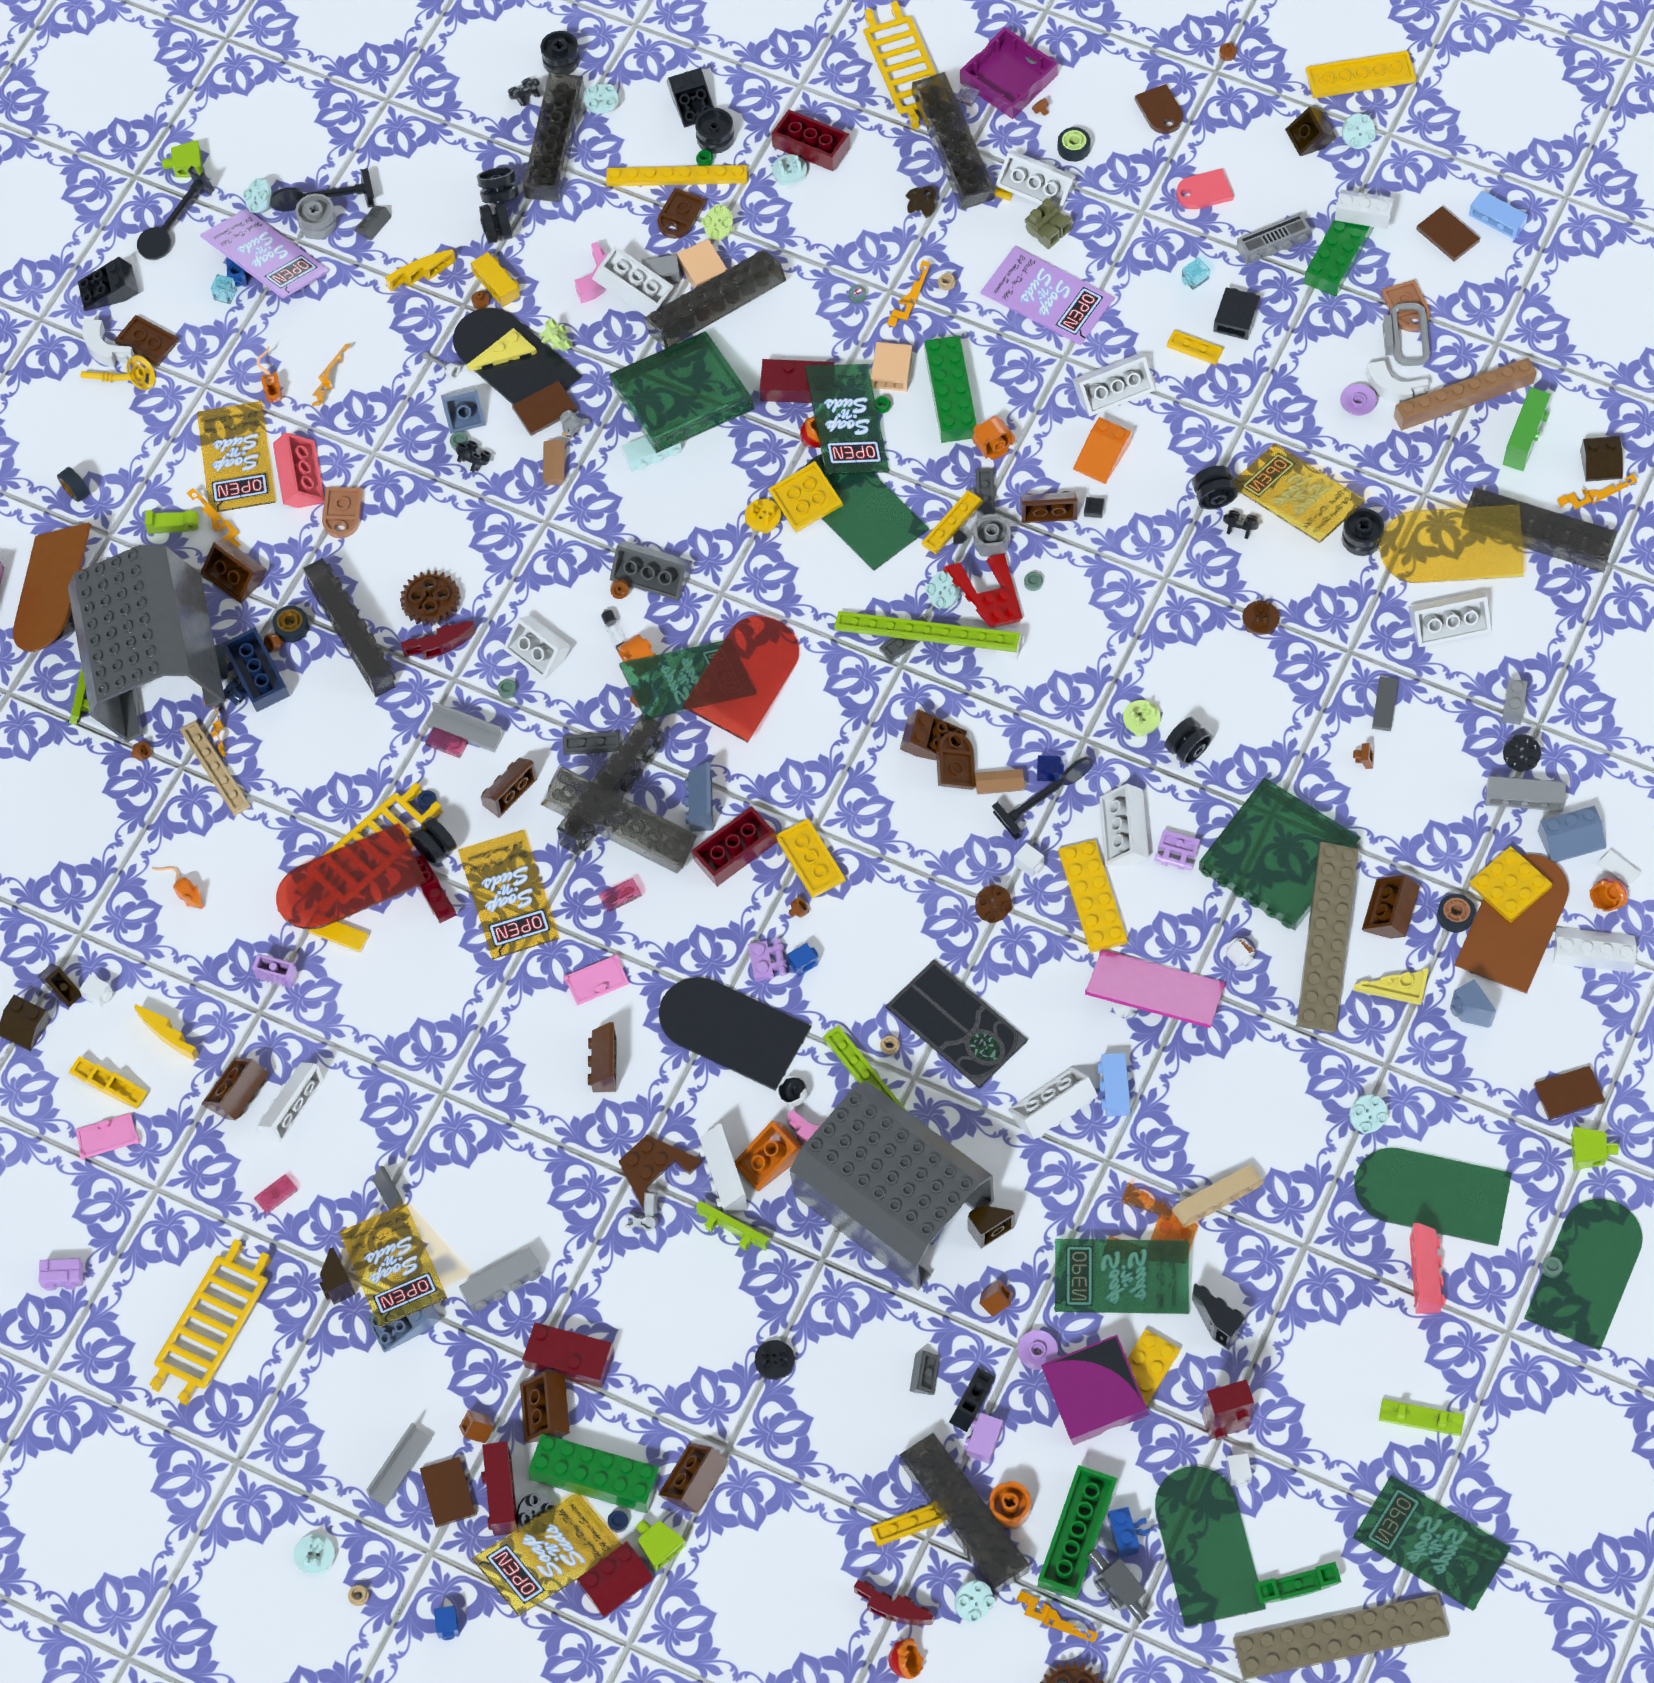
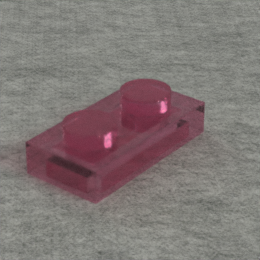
(446, 742)
(620, 895)
(275, 1194)

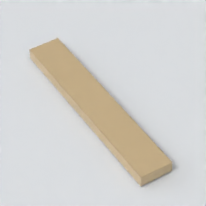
(215, 768)

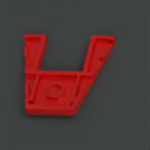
(996, 606)

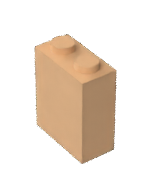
(700, 263)
(891, 366)

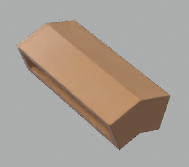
(553, 462)
(999, 781)

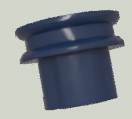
(234, 692)

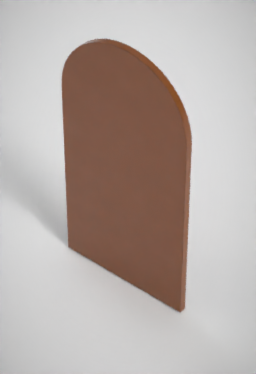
(45, 593)
(1514, 950)

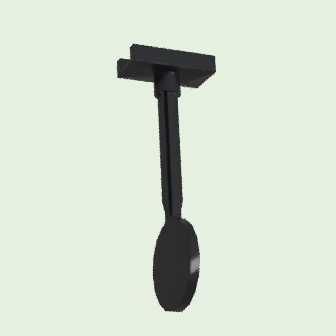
(287, 198)
(156, 241)
(1070, 776)

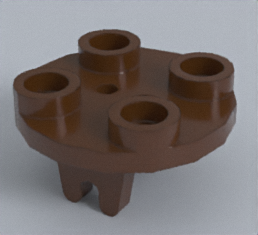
(1260, 617)
(1000, 898)

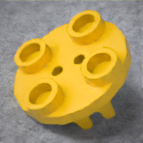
(769, 520)

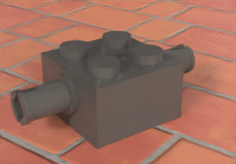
(1119, 1585)

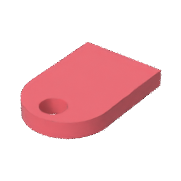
(1204, 190)

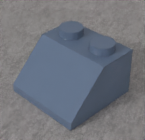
(463, 410)
(1472, 1005)

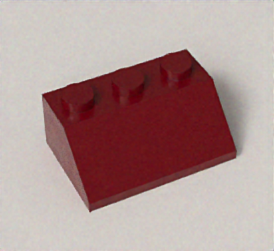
(615, 1579)

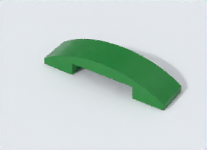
(1298, 1584)

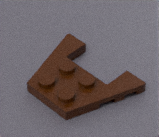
(650, 1160)

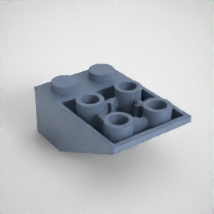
(404, 1328)

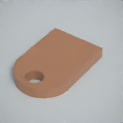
(1405, 293)
(342, 508)

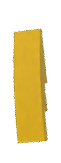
(423, 267)
(163, 1030)
(108, 1082)

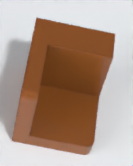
(996, 1298)
(476, 1426)

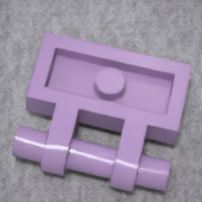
(1179, 845)
(761, 962)

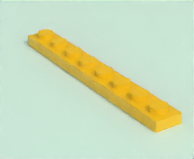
(676, 175)

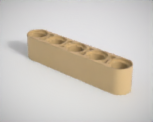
(1217, 1195)

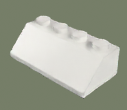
(1034, 179)
(632, 281)
(1114, 384)
(1450, 618)
(1124, 826)
(1594, 949)
(290, 1101)
(1053, 1102)
(723, 1171)

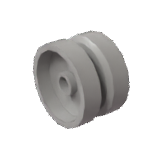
(316, 216)

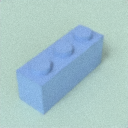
(1498, 214)
(1114, 1085)

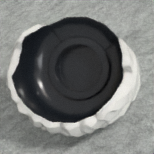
(792, 1091)

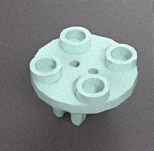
(602, 104)
(1365, 128)
(786, 164)
(258, 196)
(942, 583)
(1360, 1117)
(312, 1563)
(966, 1606)

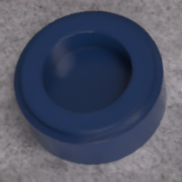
(426, 799)
(618, 1521)

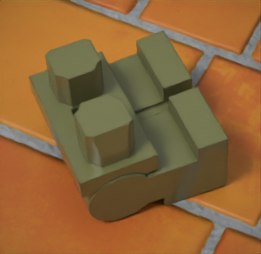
(1048, 224)

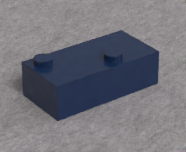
(256, 669)

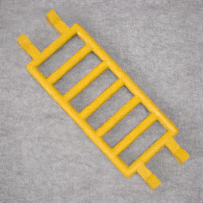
(879, 57)
(403, 801)
(194, 1382)

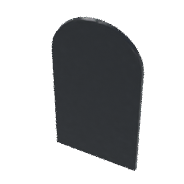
(517, 377)
(732, 1029)

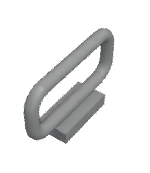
(1391, 334)

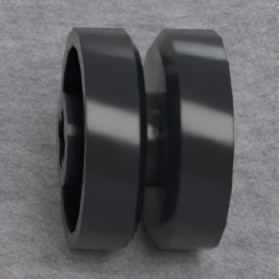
(560, 52)
(714, 130)
(497, 184)
(495, 222)
(1214, 487)
(1362, 532)
(1188, 741)
(432, 840)

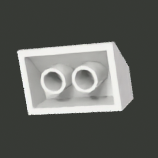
(1364, 209)
(536, 646)

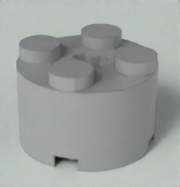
(991, 535)

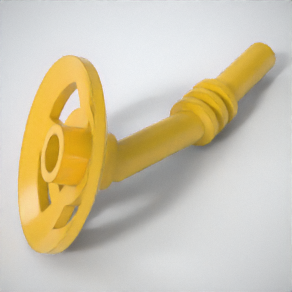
(137, 374)

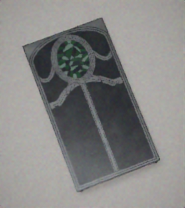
(956, 1023)

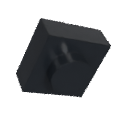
(1094, 507)

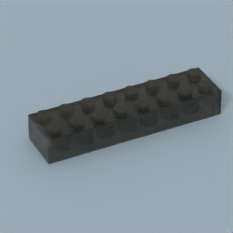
(553, 137)
(952, 141)
(715, 299)
(1556, 533)
(349, 627)
(618, 776)
(618, 819)
(964, 1513)

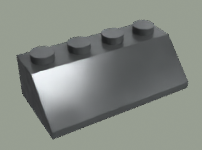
(650, 570)

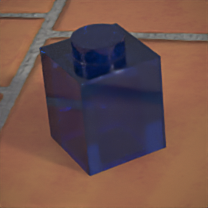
(1049, 768)

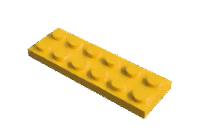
(1360, 74)
(1092, 896)

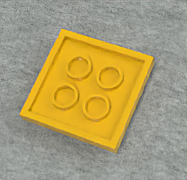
(805, 497)
(1510, 884)

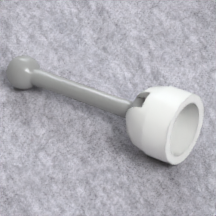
(451, 369)

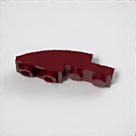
(447, 639)
(434, 894)
(900, 1610)

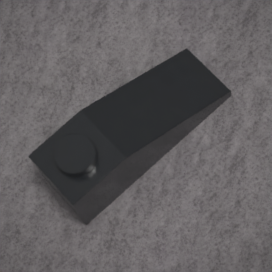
(972, 1400)

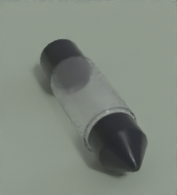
(966, 529)
(613, 628)

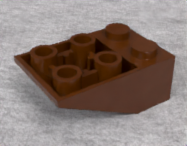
(923, 734)

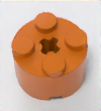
(993, 438)
(635, 649)
(1008, 1493)

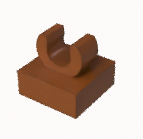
(1364, 756)

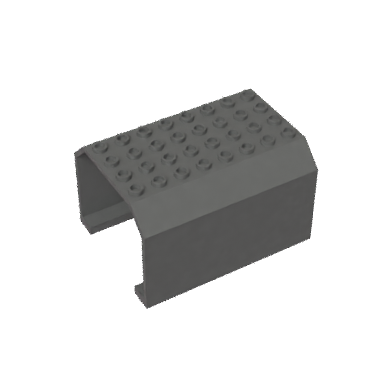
(139, 622)
(886, 1180)

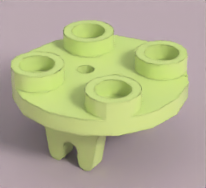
(718, 222)
(556, 335)
(1135, 722)

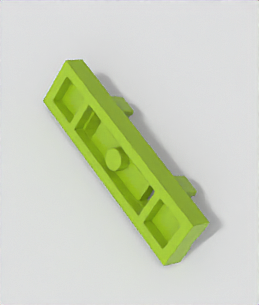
(79, 703)
(748, 1235)
(1421, 1417)

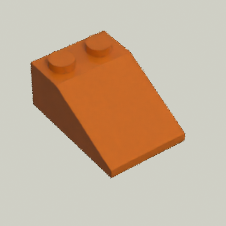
(1103, 450)
(768, 1155)

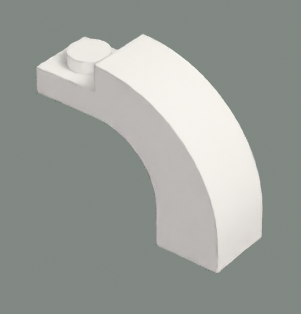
(106, 354)
(1391, 389)

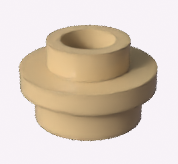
(946, 277)
(889, 1040)
(358, 1589)

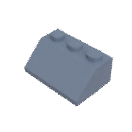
(699, 799)
(1572, 834)

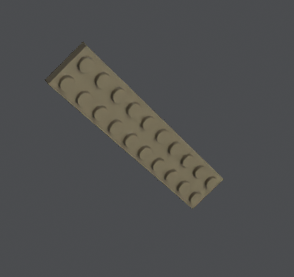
(1327, 938)
(1340, 1637)

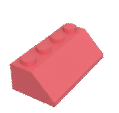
(298, 471)
(1425, 1269)

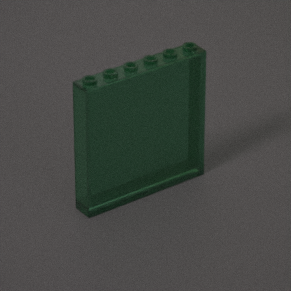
(681, 391)
(1273, 852)

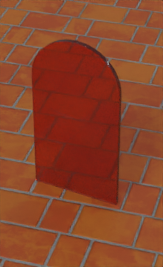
(745, 676)
(349, 880)

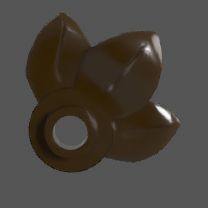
(921, 202)

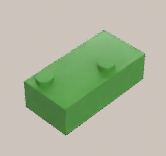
(1527, 429)

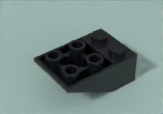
(689, 95)
(108, 285)
(1220, 1320)

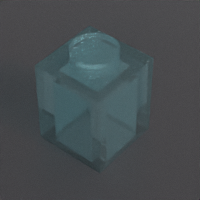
(1195, 273)
(223, 289)

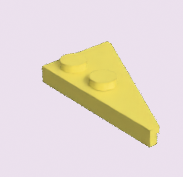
(505, 349)
(1404, 987)

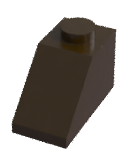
(60, 984)

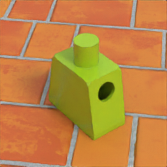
(183, 158)
(1590, 1148)
(659, 1543)

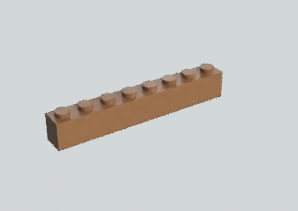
(1464, 394)

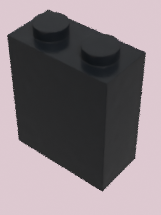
(1236, 313)

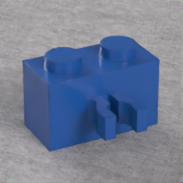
(1124, 1531)

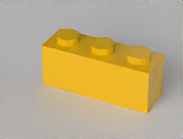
(495, 279)

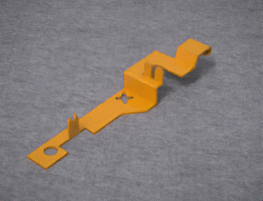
(906, 299)
(324, 379)
(1589, 495)
(214, 516)
(218, 726)
(1048, 1613)

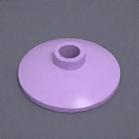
(1361, 394)
(1034, 1341)

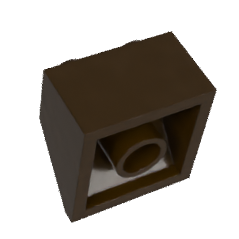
(1310, 132)
(1602, 458)
(23, 1022)
(989, 1224)
(335, 1280)

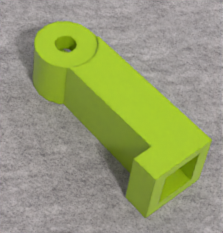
(171, 522)

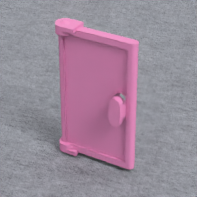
(596, 978)
(108, 1138)

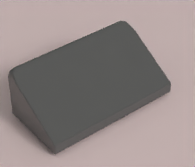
(373, 222)
(387, 1188)
(924, 1373)

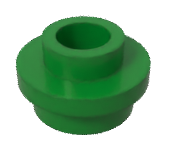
(704, 154)
(882, 400)

